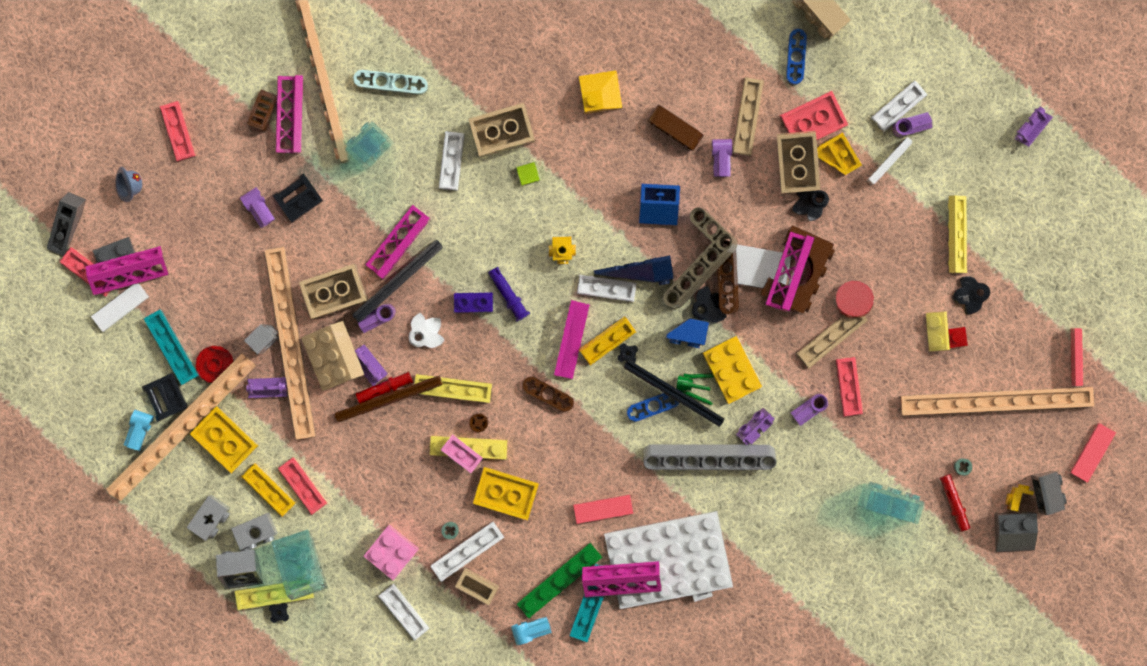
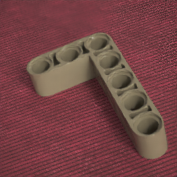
(703, 260)

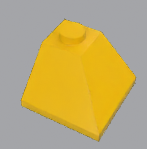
(600, 92)

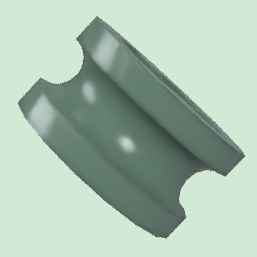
(968, 467)
(450, 524)

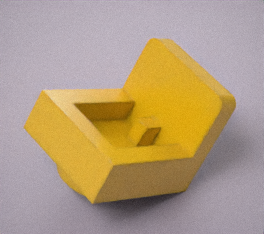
(1013, 500)

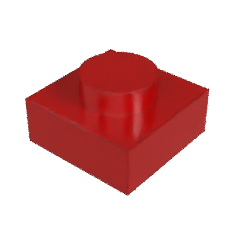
(957, 337)

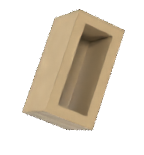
(477, 586)

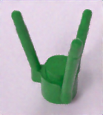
(686, 384)

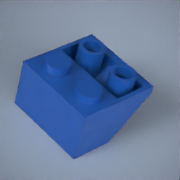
(659, 204)
(690, 331)

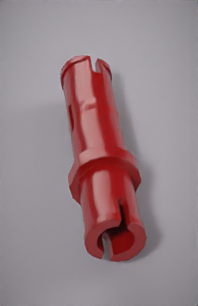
(384, 387)
(955, 503)

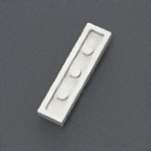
(467, 551)

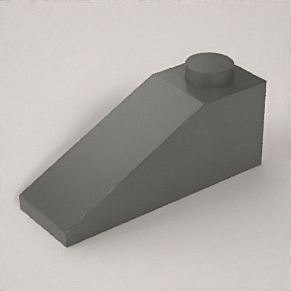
(65, 223)

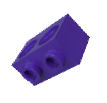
(473, 302)

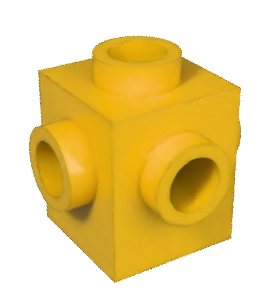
(559, 242)

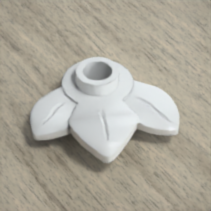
(428, 330)

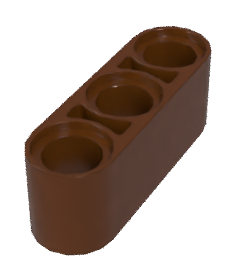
(676, 127)

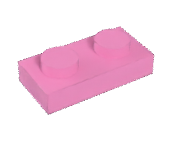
(461, 453)

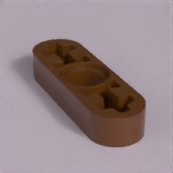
(558, 405)

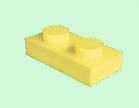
(937, 331)

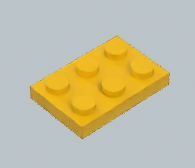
(732, 370)
(224, 439)
(505, 493)

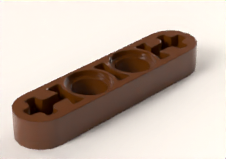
(731, 277)

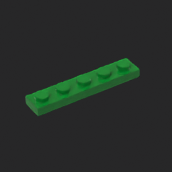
(559, 580)

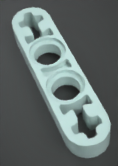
(390, 84)

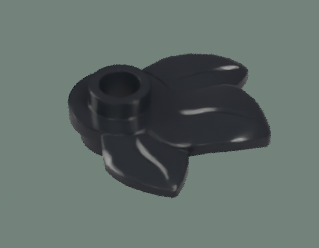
(808, 205)
(968, 294)
(711, 305)

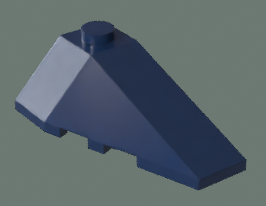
(650, 270)

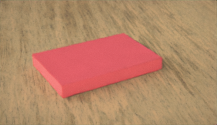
(817, 115)

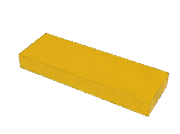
(607, 340)
(268, 490)

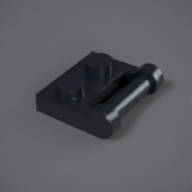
(302, 202)
(170, 394)

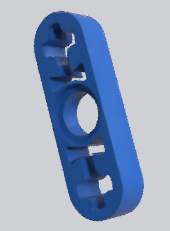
(792, 42)
(641, 415)

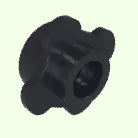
(631, 349)
(275, 616)

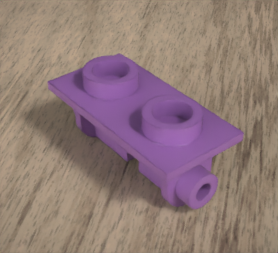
(1034, 127)
(371, 367)
(267, 387)
(748, 432)

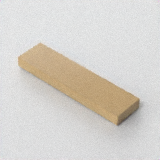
(747, 116)
(829, 339)

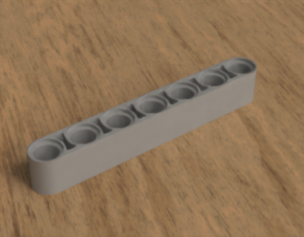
(709, 457)

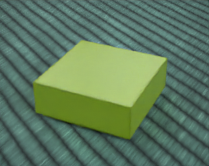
(528, 173)

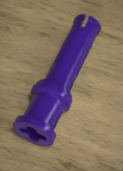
(513, 302)

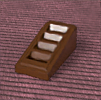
(262, 126)

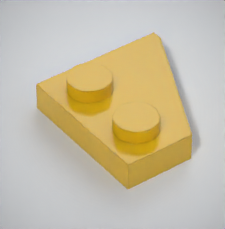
(839, 154)

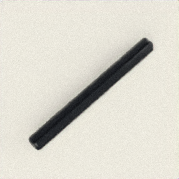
(399, 279)
(673, 393)

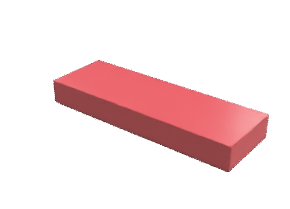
(177, 131)
(76, 263)
(1076, 357)
(849, 386)
(1092, 452)
(302, 485)
(603, 509)

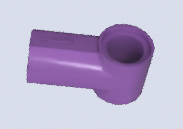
(913, 125)
(721, 152)
(256, 205)
(375, 318)
(808, 410)

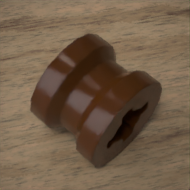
(476, 424)

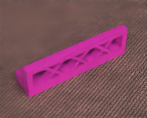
(296, 120)
(403, 246)
(125, 267)
(796, 274)
(571, 339)
(621, 575)

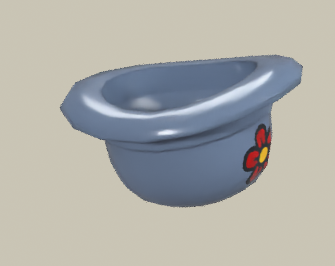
(127, 184)

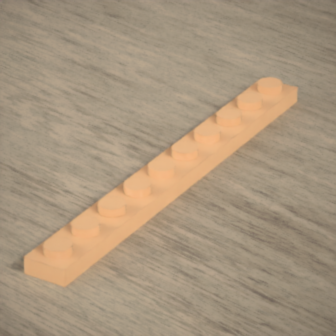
(322, 79)
(290, 343)
(997, 401)
(181, 427)

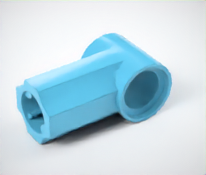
(139, 426)
(528, 631)

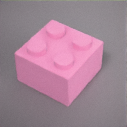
(391, 552)

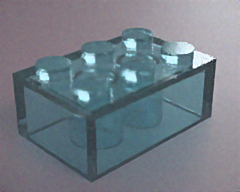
(369, 144)
(891, 502)
(299, 565)

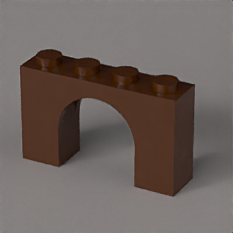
(818, 255)

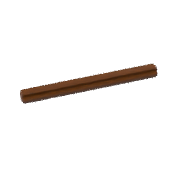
(388, 399)

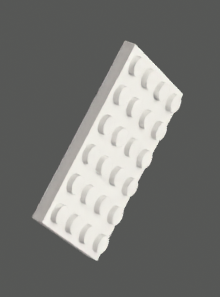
(688, 554)

